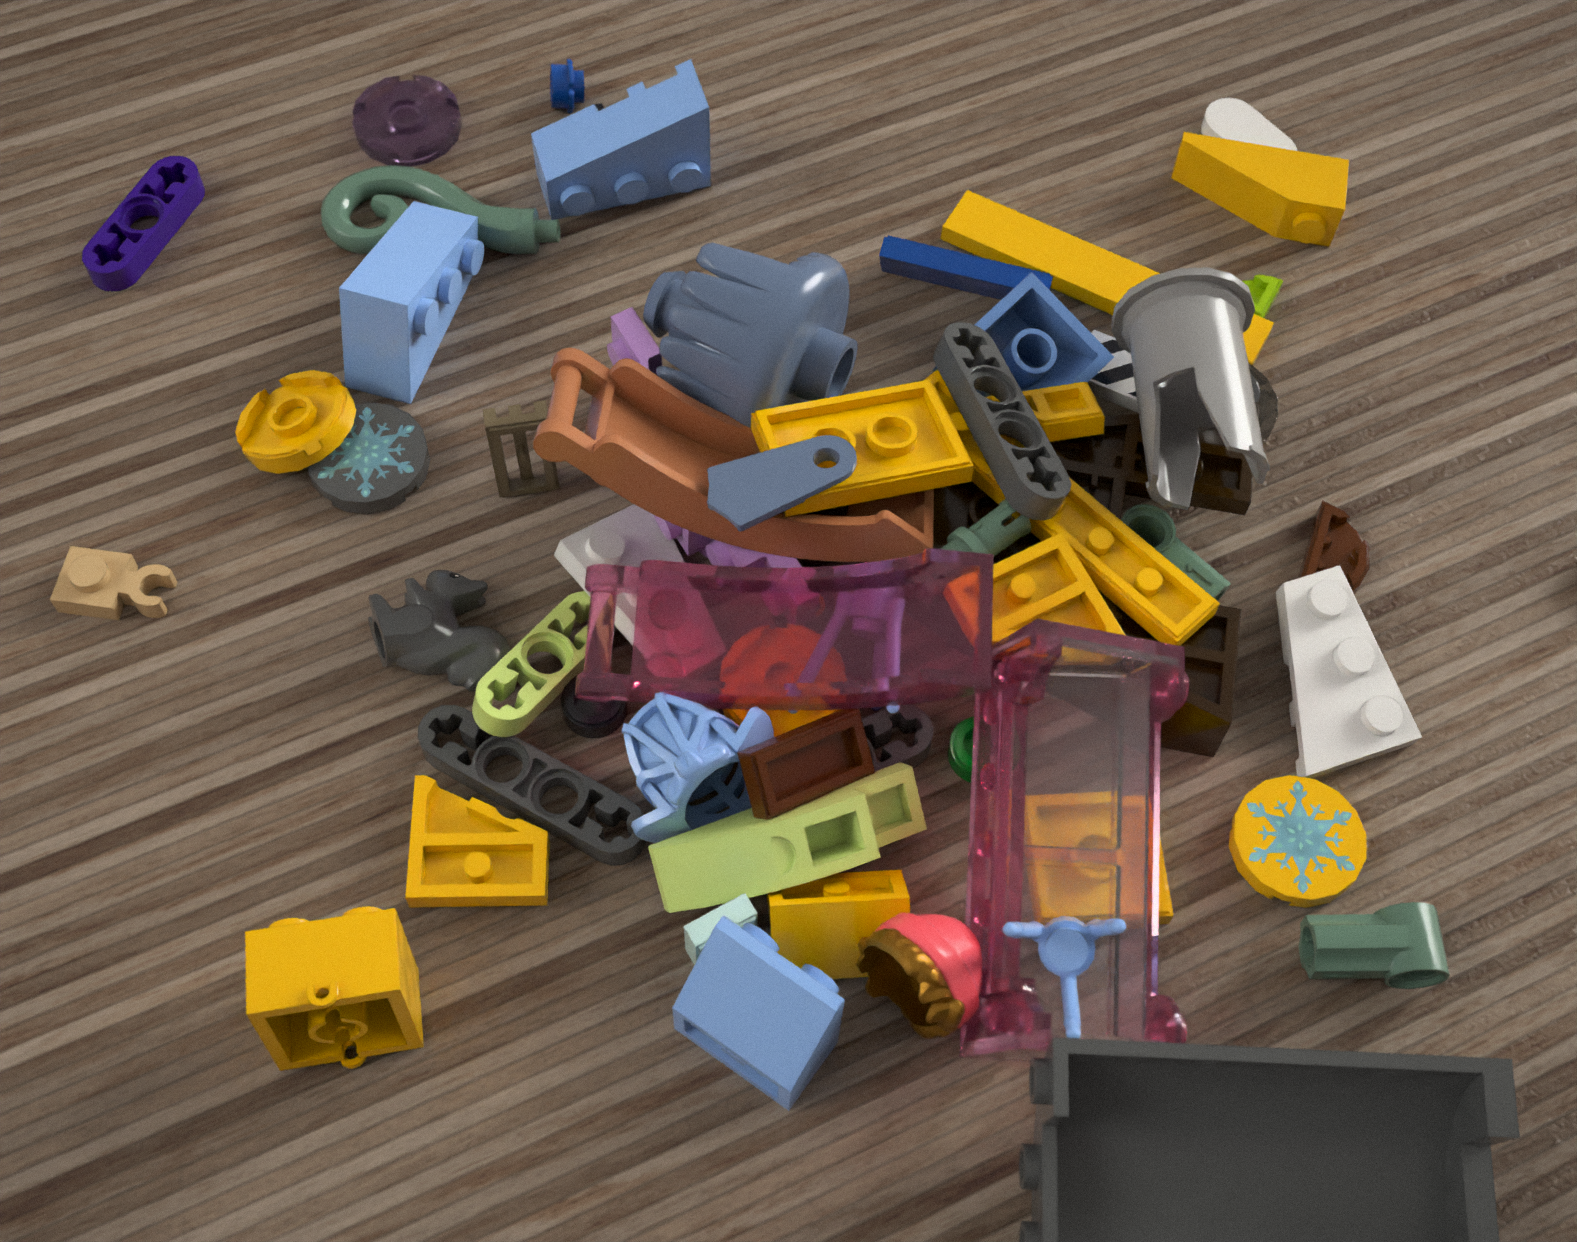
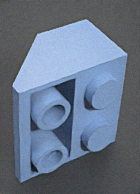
(759, 1011)

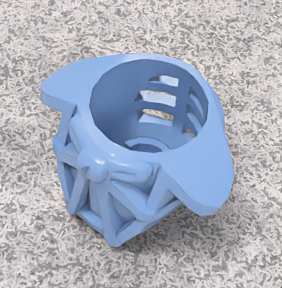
(684, 754)

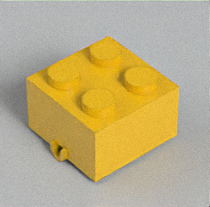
(333, 988)

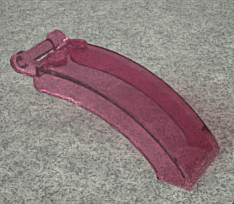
(796, 634)

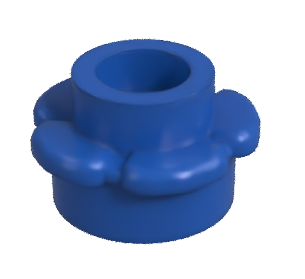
(566, 86)

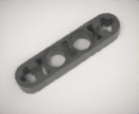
(1028, 476)
(536, 777)

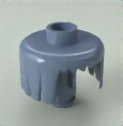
(755, 333)

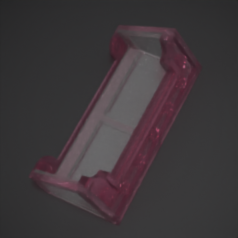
(1069, 830)

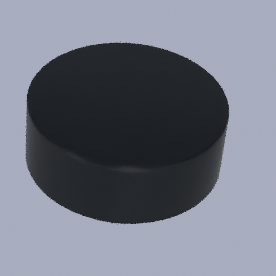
(591, 718)

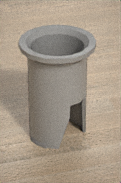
(1189, 373)

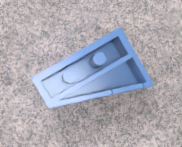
(628, 151)
(405, 298)

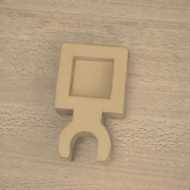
(105, 581)

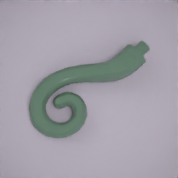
(498, 227)

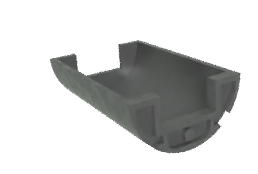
(1262, 1144)

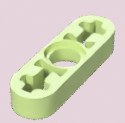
(537, 688)

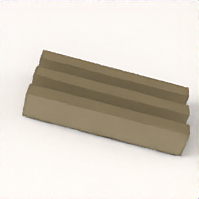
(518, 425)

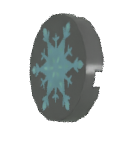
(375, 462)

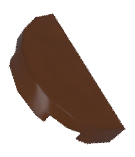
(1335, 544)

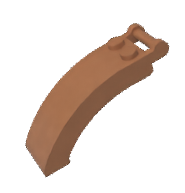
(656, 453)

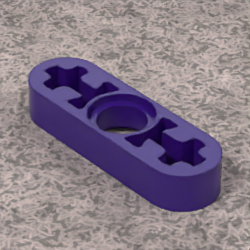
(143, 246)

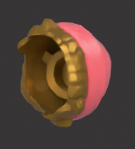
(926, 968)

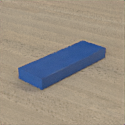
(953, 268)

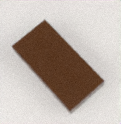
(806, 763)

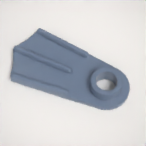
(777, 479)

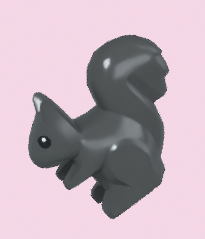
(427, 634)

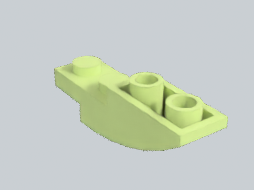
(790, 849)

